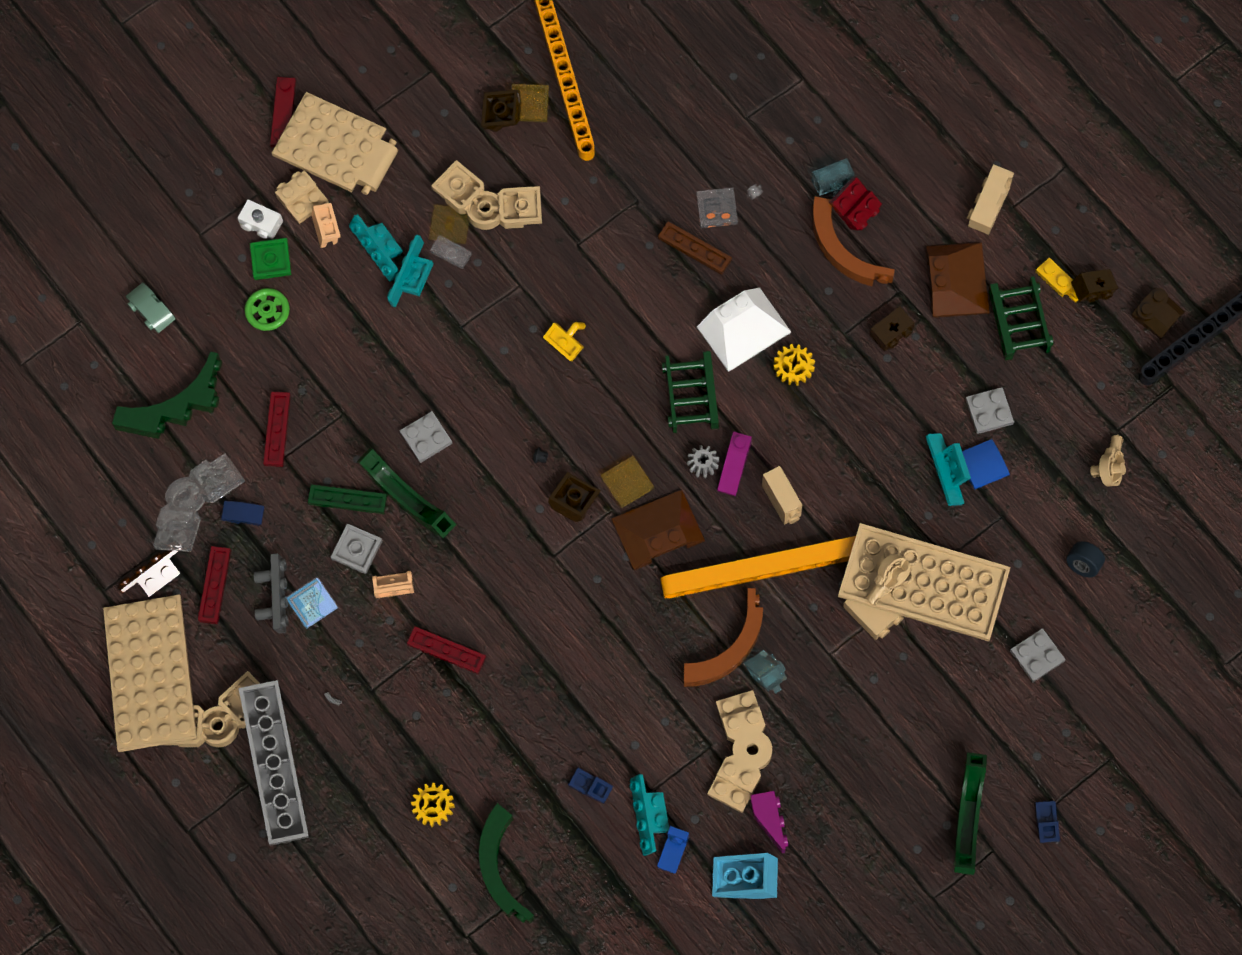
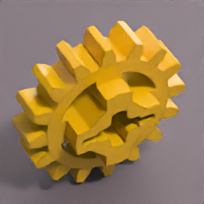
(803, 367)
(427, 810)

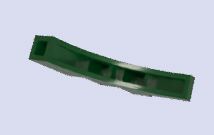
(178, 410)

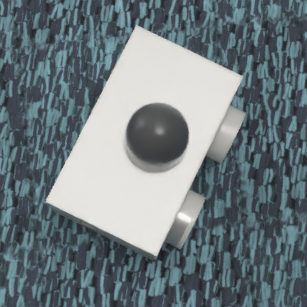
(260, 219)

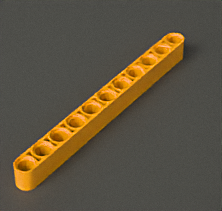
(565, 76)
(757, 568)

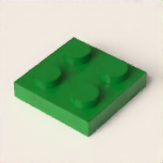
(270, 259)

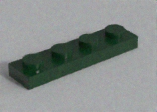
(347, 499)

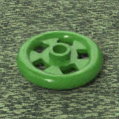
(280, 317)

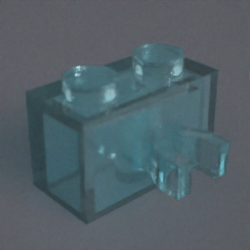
(832, 177)
(766, 671)

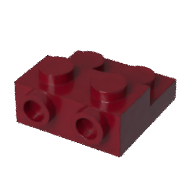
(855, 204)

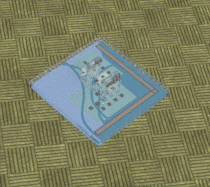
(311, 602)

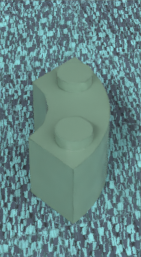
(150, 308)

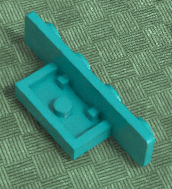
(378, 244)
(412, 273)
(950, 467)
(650, 814)

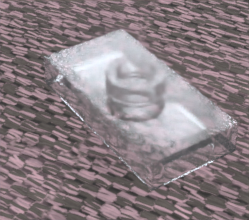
(451, 252)

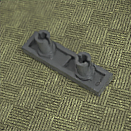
(279, 600)

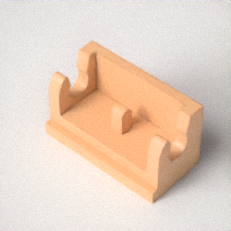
(325, 224)
(393, 585)

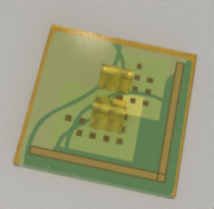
(449, 224)

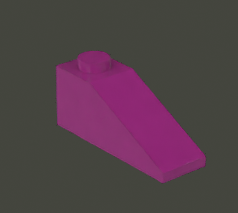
(734, 463)

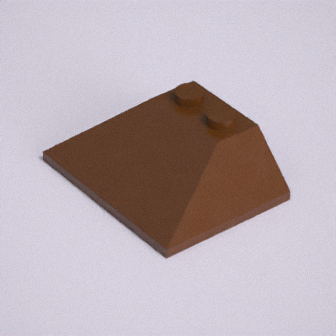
(957, 279)
(657, 529)

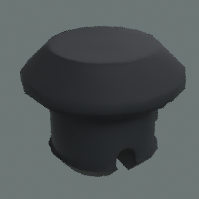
(540, 456)

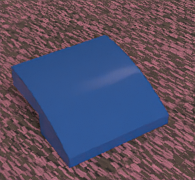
(985, 464)

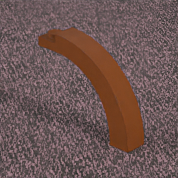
(838, 255)
(720, 666)

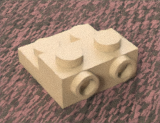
(300, 196)

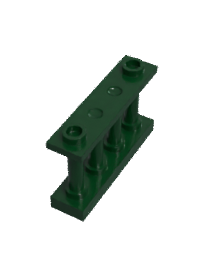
(1005, 330)
(706, 381)

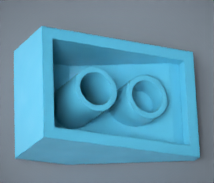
(745, 876)

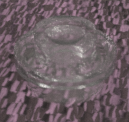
(754, 191)

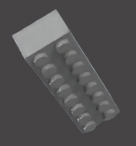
(273, 763)

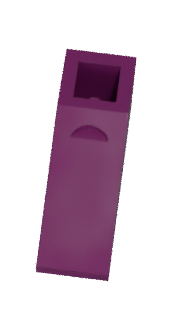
(766, 814)

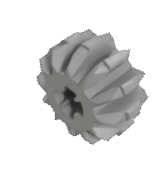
(695, 461)

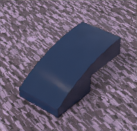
(242, 512)
(590, 785)
(1047, 821)

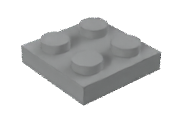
(989, 410)
(426, 437)
(356, 548)
(1037, 655)

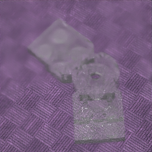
(185, 496)

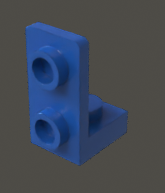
(673, 850)

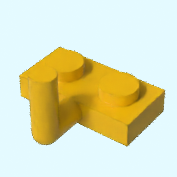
(563, 339)

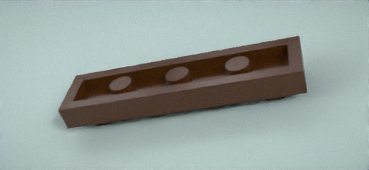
(694, 248)

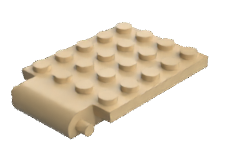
(336, 145)

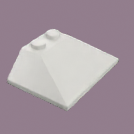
(742, 328)

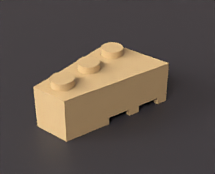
(990, 199)

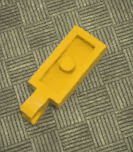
(1057, 279)

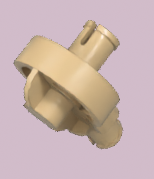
(1111, 464)
(889, 576)

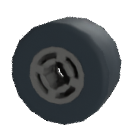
(1085, 559)

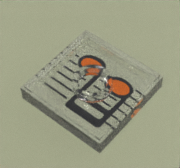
(717, 207)

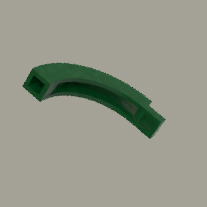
(403, 495)
(969, 813)
(488, 857)

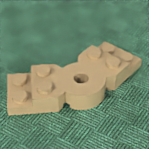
(468, 196)
(227, 712)
(740, 772)

